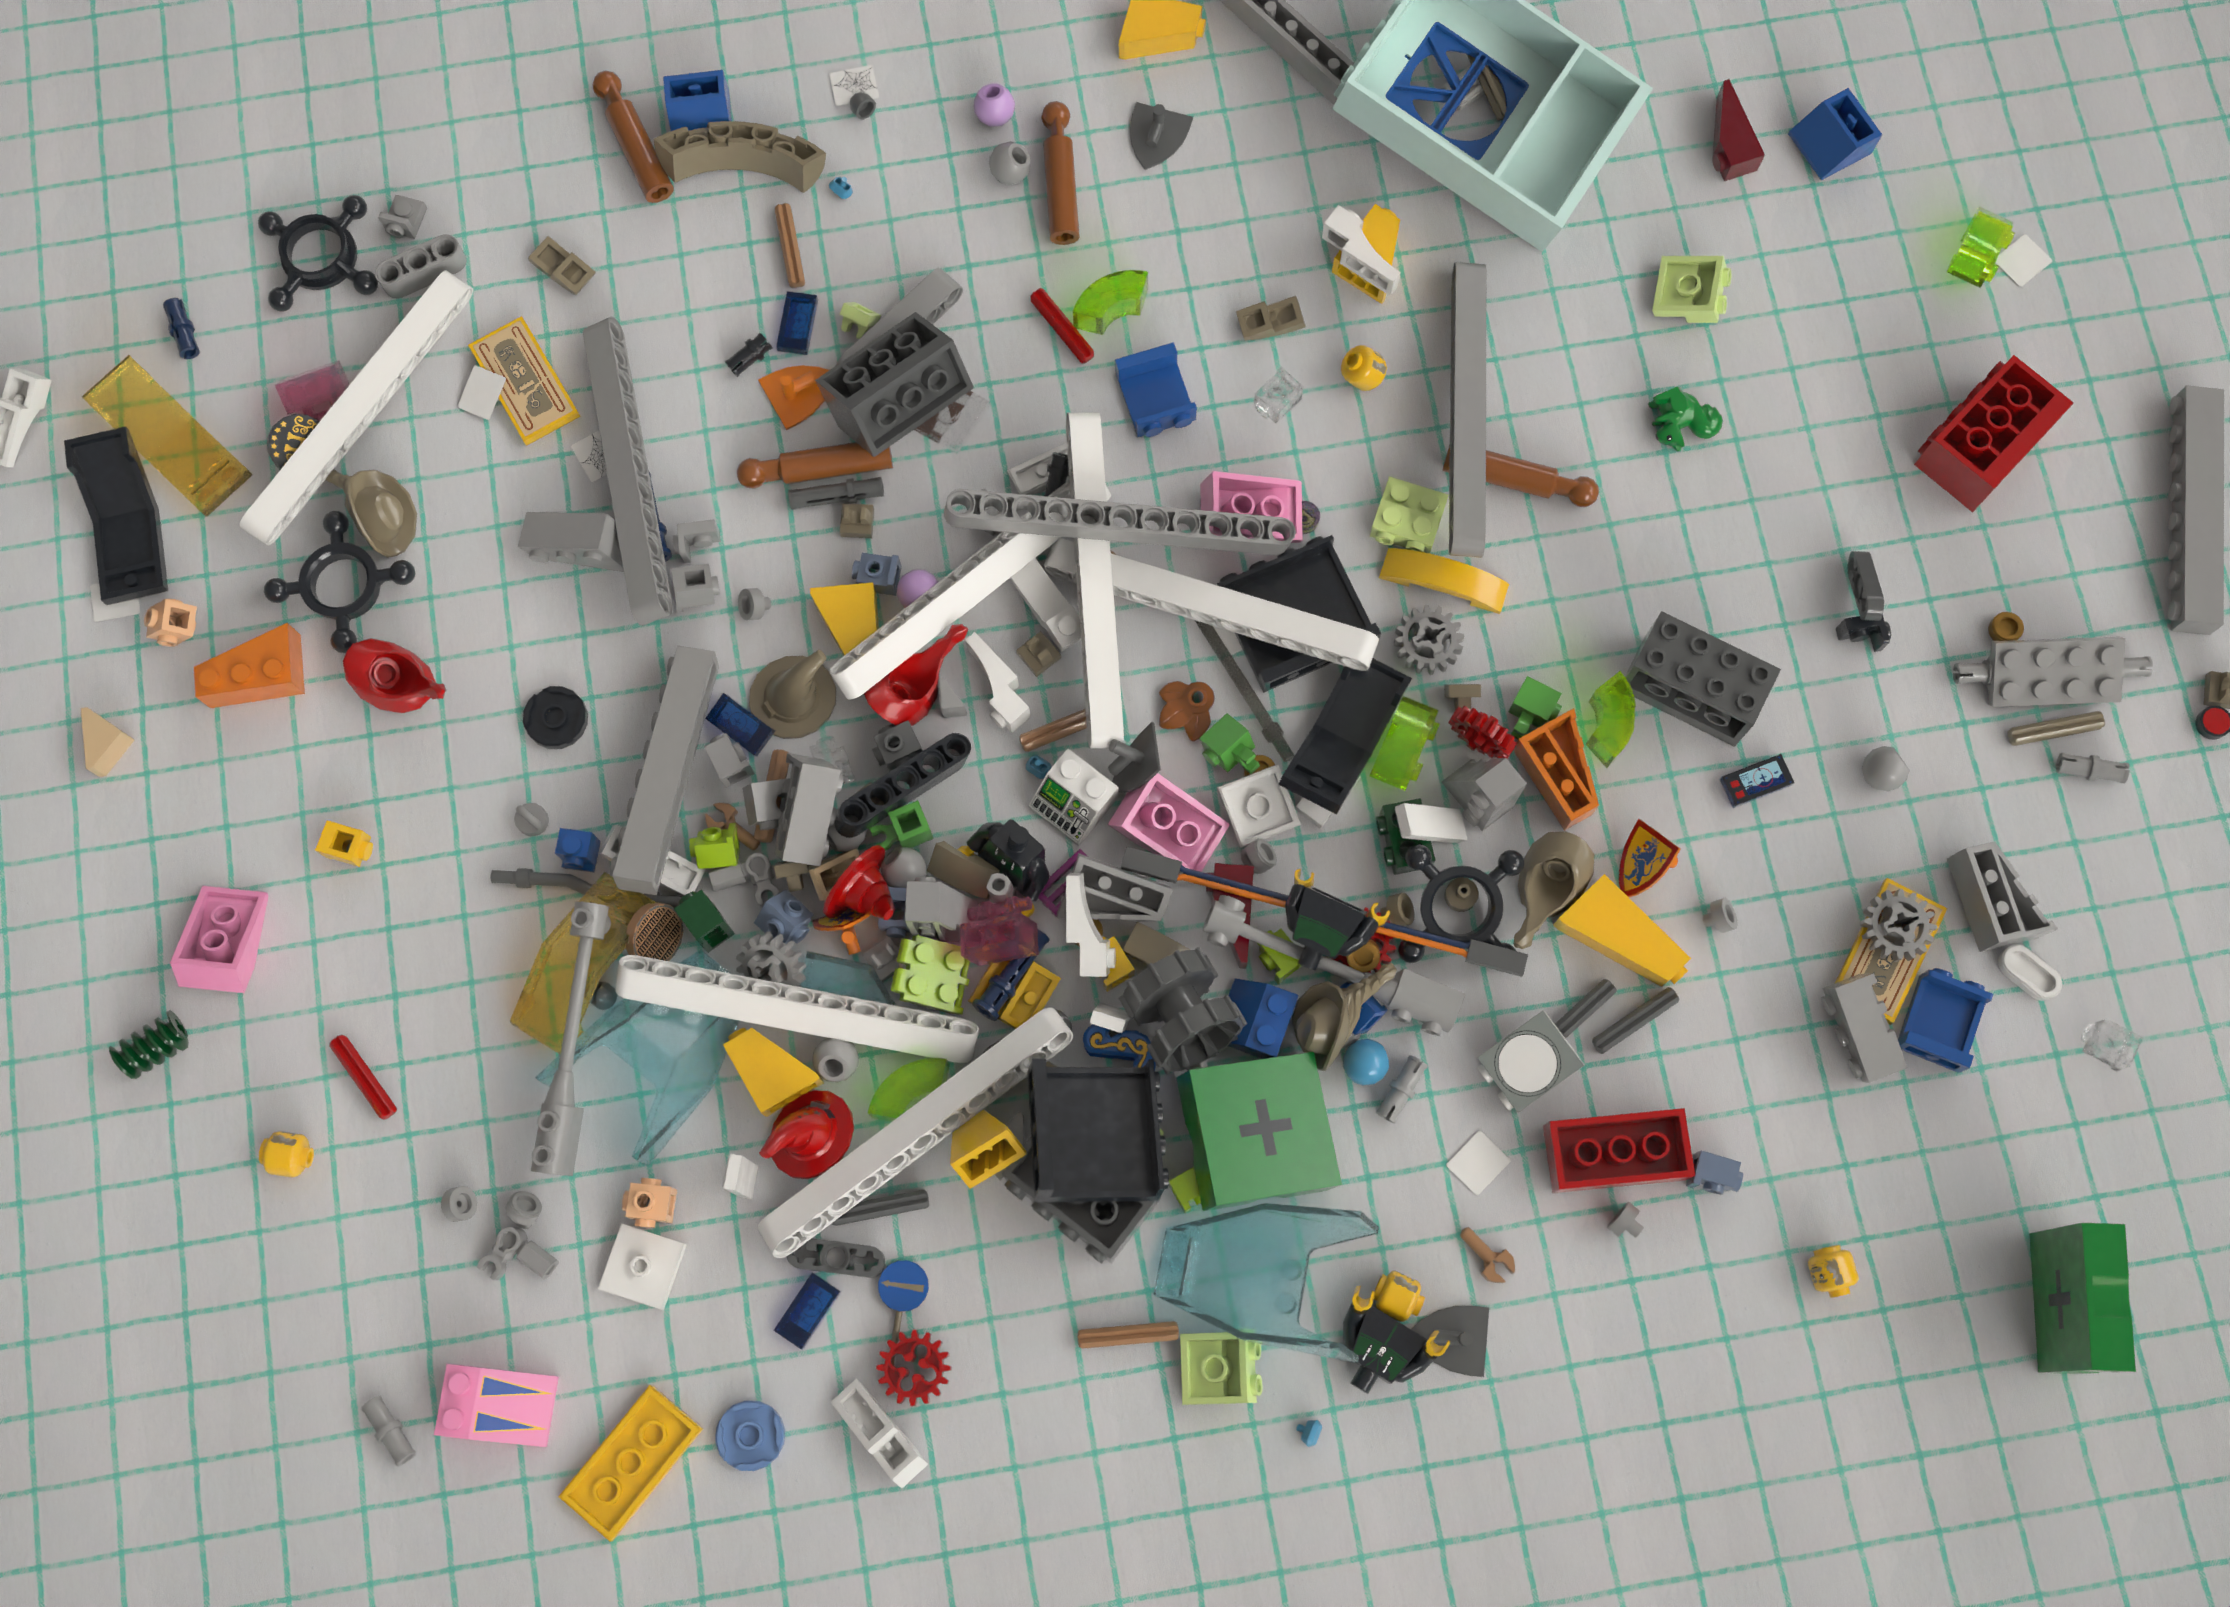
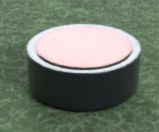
(2213, 722)

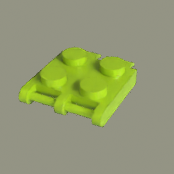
(931, 974)

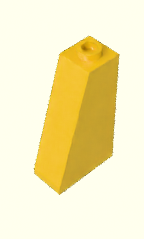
(1621, 931)

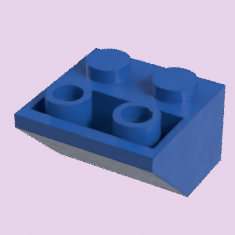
(697, 99)
(1835, 134)

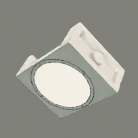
(1529, 1062)

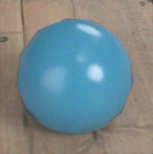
(1365, 1062)

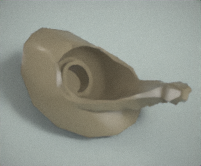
(379, 509)
(1552, 880)
(1329, 1014)

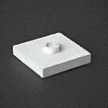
(1258, 806)
(642, 1266)

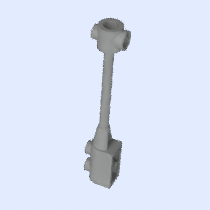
(1407, 994)
(559, 1118)

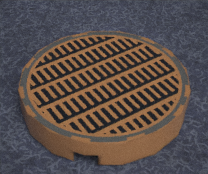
(655, 932)

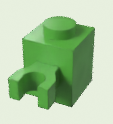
(1534, 705)
(1228, 745)
(907, 826)

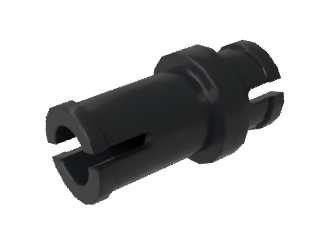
(749, 354)
(1058, 472)

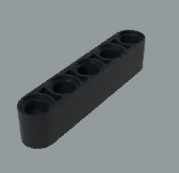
(892, 794)

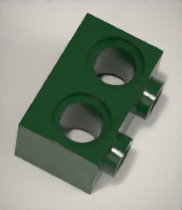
(1395, 841)
(703, 920)

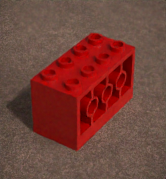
(1991, 431)

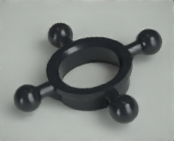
(343, 267)
(336, 525)
(1419, 858)

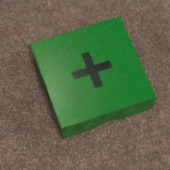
(1258, 1130)
(2082, 1299)

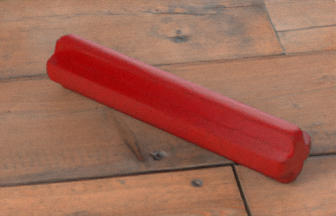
(1062, 325)
(363, 1077)

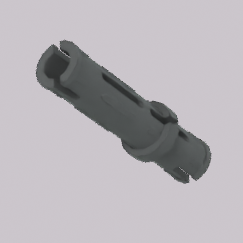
(834, 493)

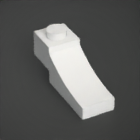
(1345, 232)
(21, 401)
(1048, 604)
(1005, 705)
(678, 872)
(1095, 953)
(879, 1433)

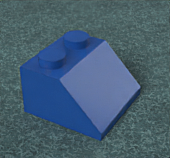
(1267, 1016)

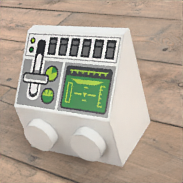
(1074, 797)

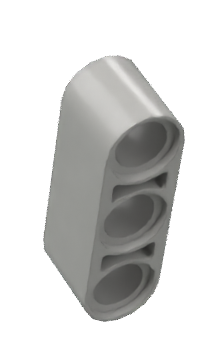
(405, 266)

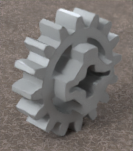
(1425, 626)
(1895, 912)
(771, 960)

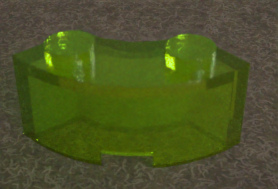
(1981, 247)
(1109, 299)
(1615, 718)
(1404, 742)
(907, 1087)

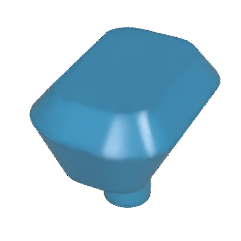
(841, 187)
(1038, 766)
(1310, 1432)

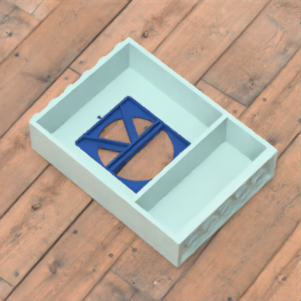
(1559, 121)

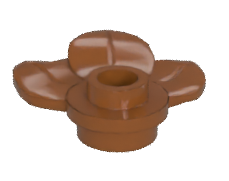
(1182, 710)

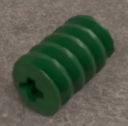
(151, 1047)

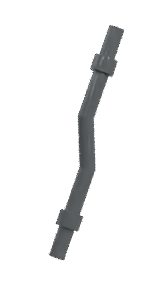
(526, 878)

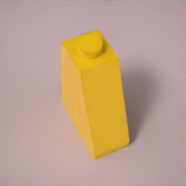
(1160, 28)
(1381, 231)
(848, 612)
(769, 1071)
(983, 1148)

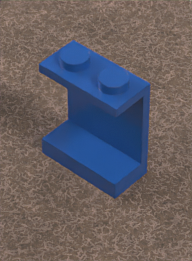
(1154, 390)

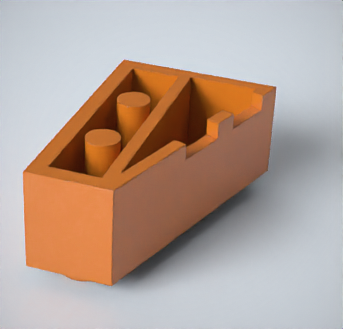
(253, 671)
(1559, 769)

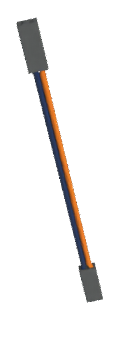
(1169, 869)

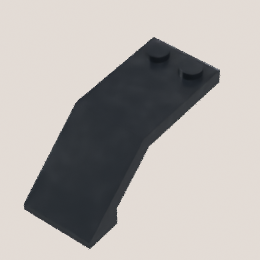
(121, 513)
(1345, 735)

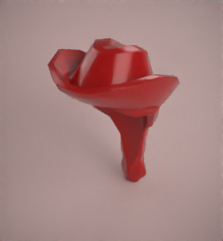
(390, 676)
(913, 685)

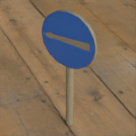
(902, 1288)

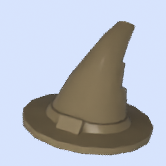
(794, 695)

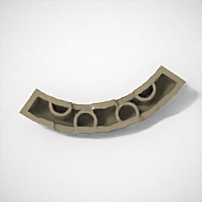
(740, 147)

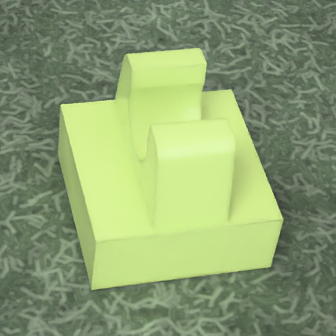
(860, 315)

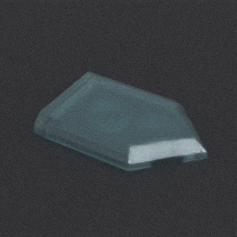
(844, 978)

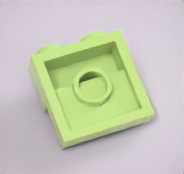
(1692, 288)
(1408, 515)
(1219, 1369)

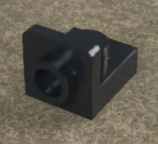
(1859, 630)

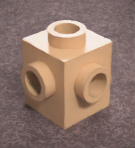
(170, 622)
(660, 1207)

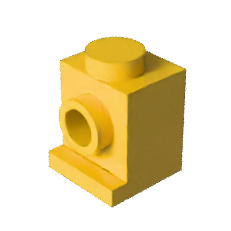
(337, 837)
(1123, 968)

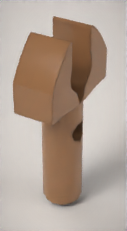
(730, 813)
(1488, 1256)

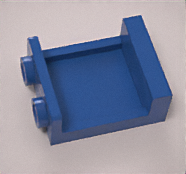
(1943, 1019)

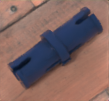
(181, 328)

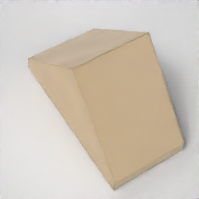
(102, 743)
(831, 869)

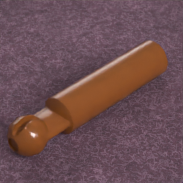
(633, 138)
(1060, 176)
(812, 465)
(1535, 479)

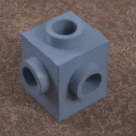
(785, 916)

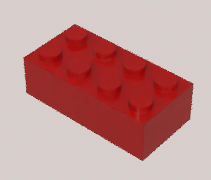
(1618, 1150)

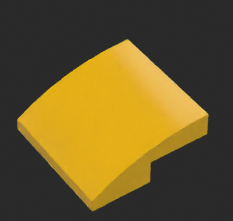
(1030, 995)

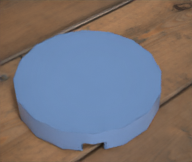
(750, 1435)

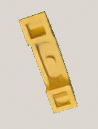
(1445, 576)

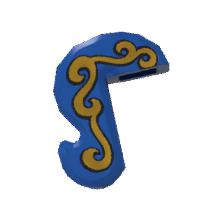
(1127, 1045)

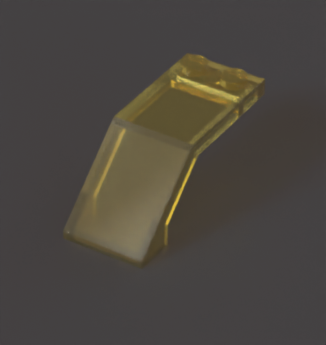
(167, 435)
(547, 991)

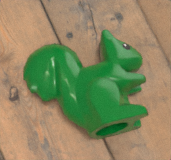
(1683, 410)

